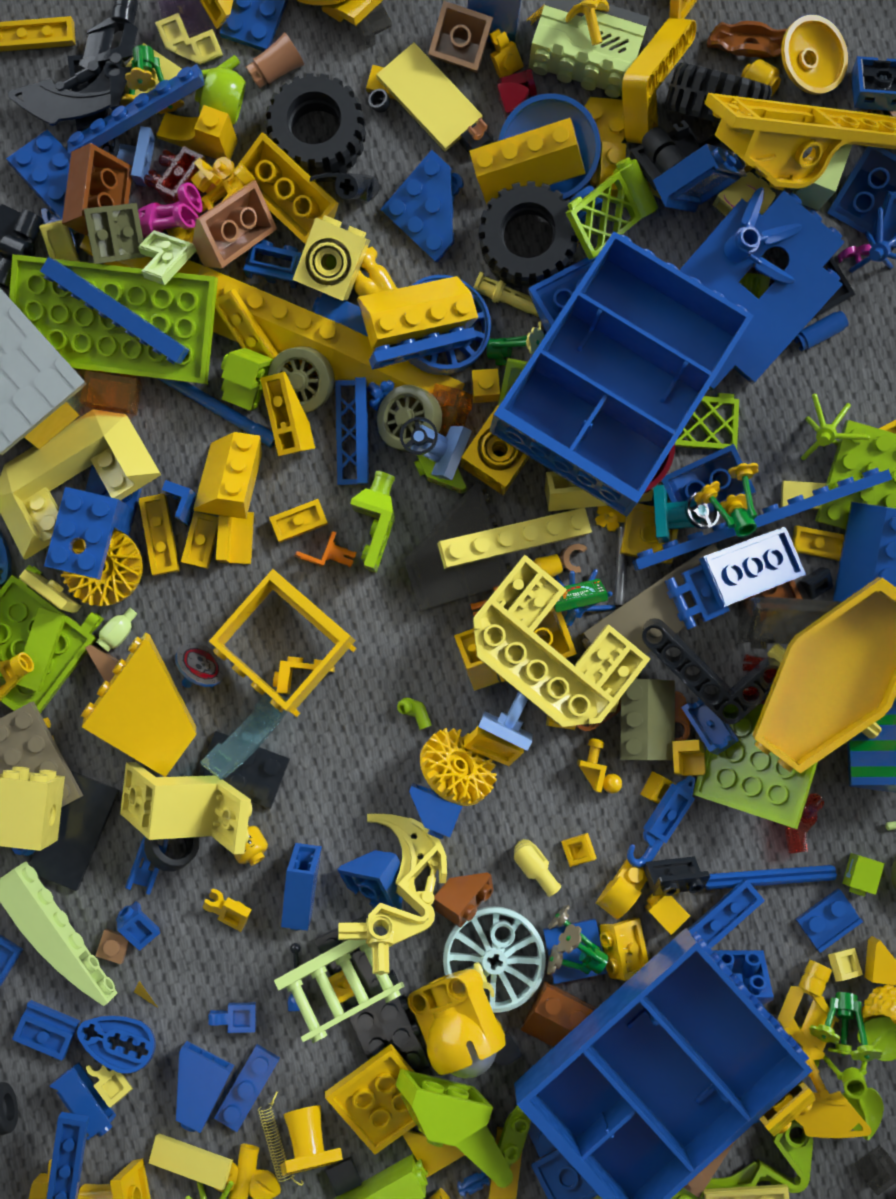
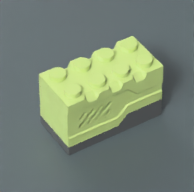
(568, 48)

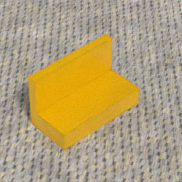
(235, 539)

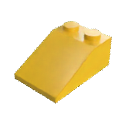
(794, 1103)

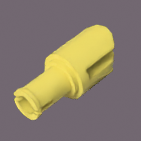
(535, 866)

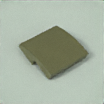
(114, 232)

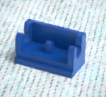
(711, 729)

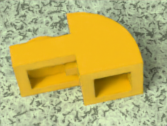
(623, 890)

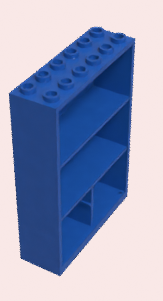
(620, 373)
(662, 1075)

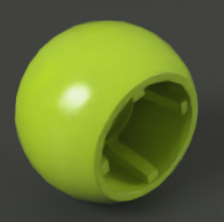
(222, 91)

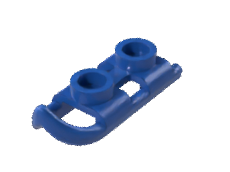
(142, 875)

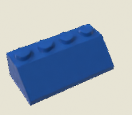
(866, 549)

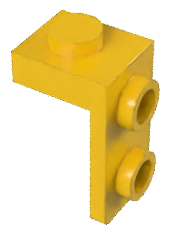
(283, 678)

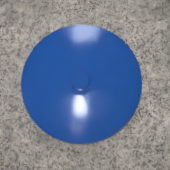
(551, 108)

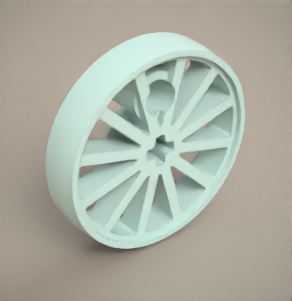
(504, 950)

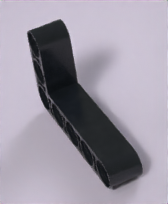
(708, 677)

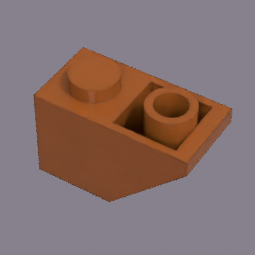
(462, 896)

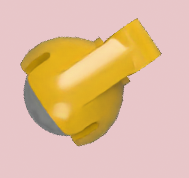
(457, 1024)

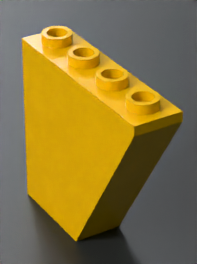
(142, 710)

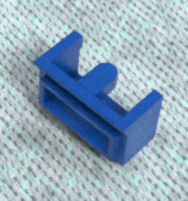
(270, 271)

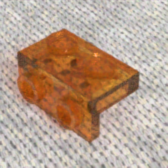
(454, 406)

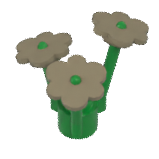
(591, 956)

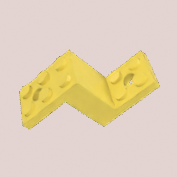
(185, 807)

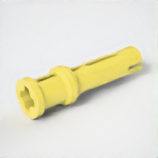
(500, 292)

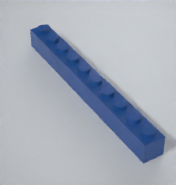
(114, 310)

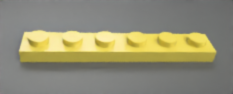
(514, 537)

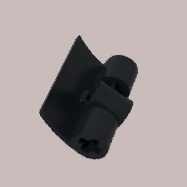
(351, 185)
(17, 237)

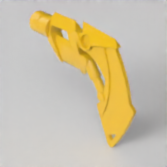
(830, 1113)

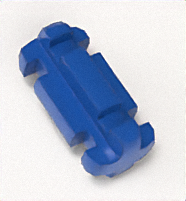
(472, 1183)

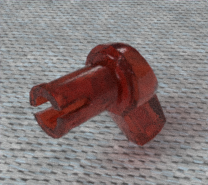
(797, 838)

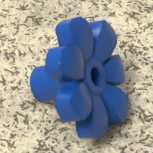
(379, 392)

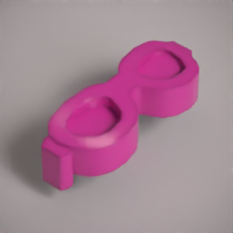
(854, 251)

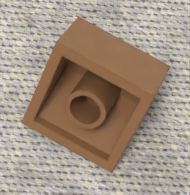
(460, 37)

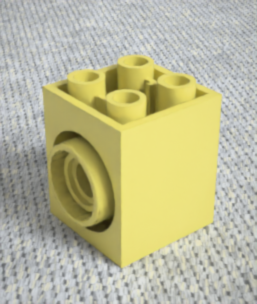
(330, 239)
(30, 808)

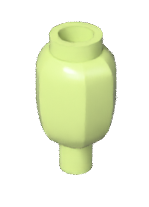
(116, 630)

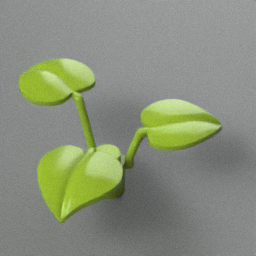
(867, 1101)

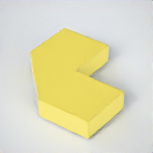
(198, 49)

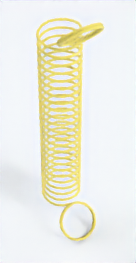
(292, 1176)

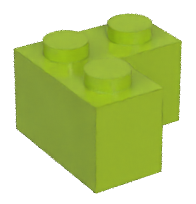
(242, 377)

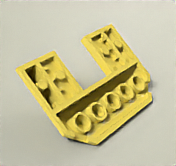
(93, 439)
(561, 690)

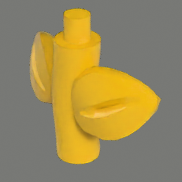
(248, 1179)

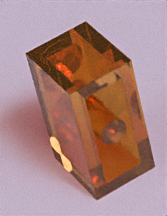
(111, 392)

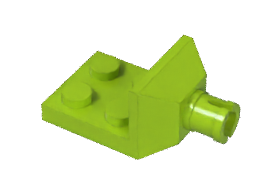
(377, 504)

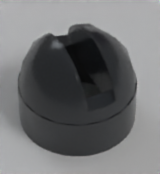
(380, 96)

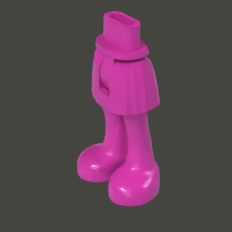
(174, 215)

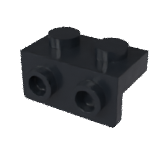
(675, 876)

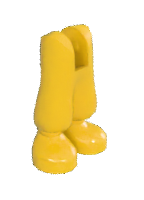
(378, 280)

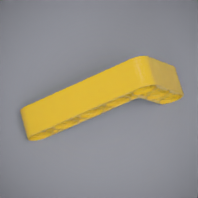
(649, 72)

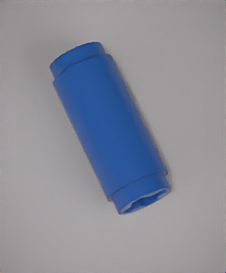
(821, 330)

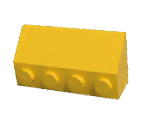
(538, 155)
(287, 187)
(417, 311)

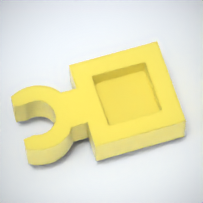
(111, 1084)

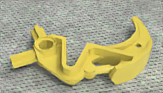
(398, 923)

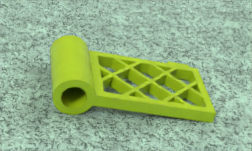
(632, 194)
(721, 399)

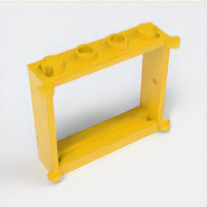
(306, 608)

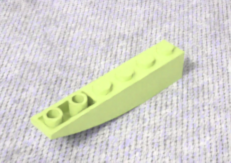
(51, 934)

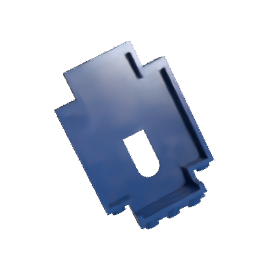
(783, 307)

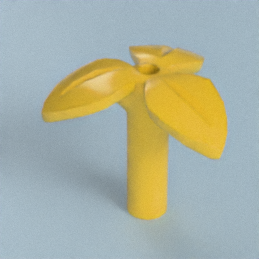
(588, 8)

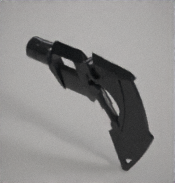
(57, 103)

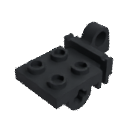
(664, 150)

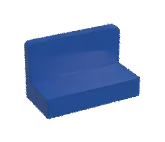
(187, 500)

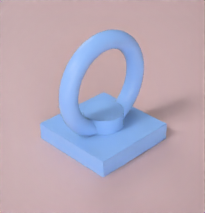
(508, 725)

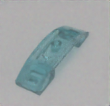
(244, 740)

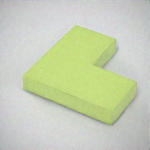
(168, 256)

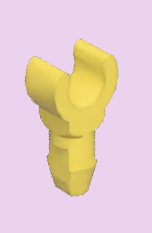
(477, 966)

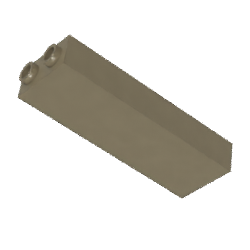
(647, 605)

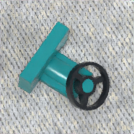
(679, 514)

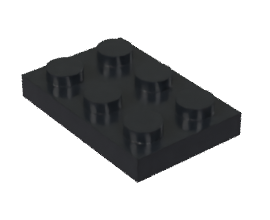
(256, 777)

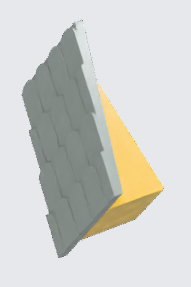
(32, 382)

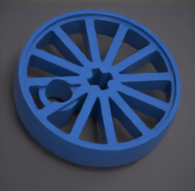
(472, 356)

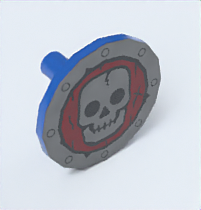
(199, 665)

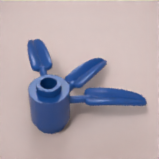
(747, 240)

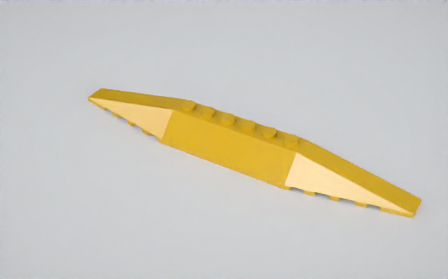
(294, 326)

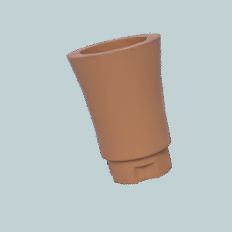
(275, 61)

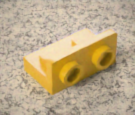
(624, 947)

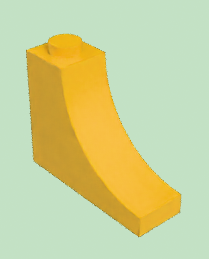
(207, 134)

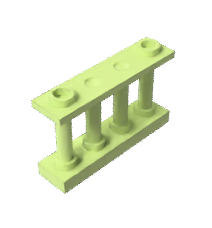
(317, 969)

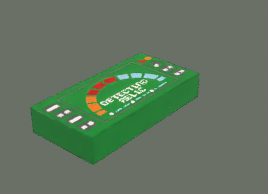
(581, 595)

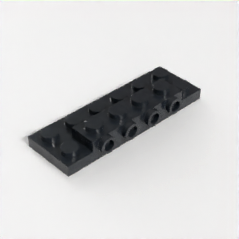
(382, 1021)

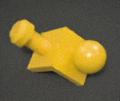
(596, 772)

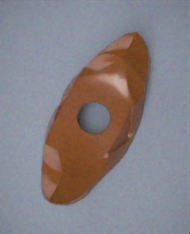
(732, 39)

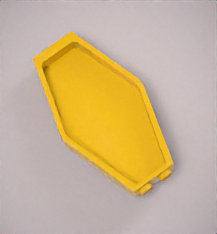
(832, 680)

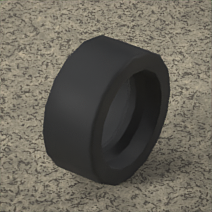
(165, 863)

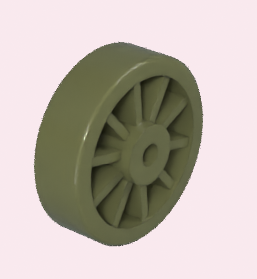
(302, 378)
(418, 404)

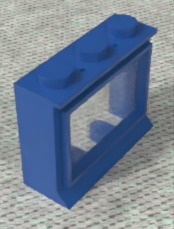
(699, 177)

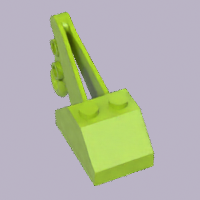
(459, 1117)

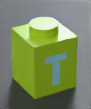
(862, 874)

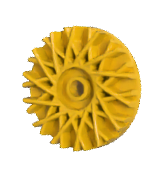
(117, 580)
(454, 770)

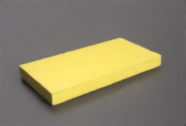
(429, 96)

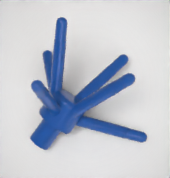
(879, 250)
(575, 613)

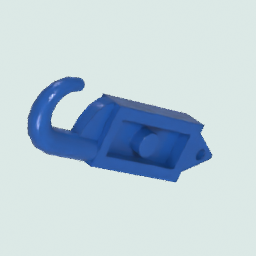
(664, 820)

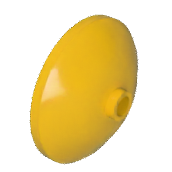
(814, 54)

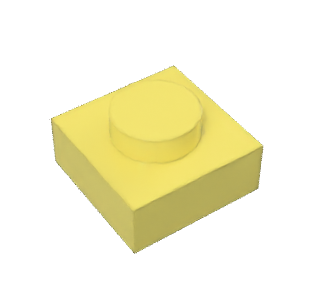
(845, 964)

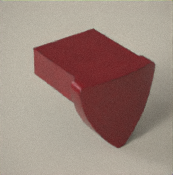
(524, 77)
(511, 96)

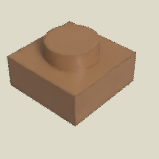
(112, 946)

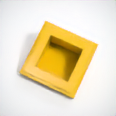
(656, 787)

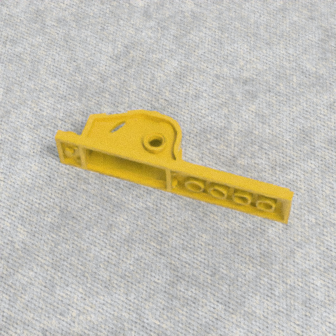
(777, 133)

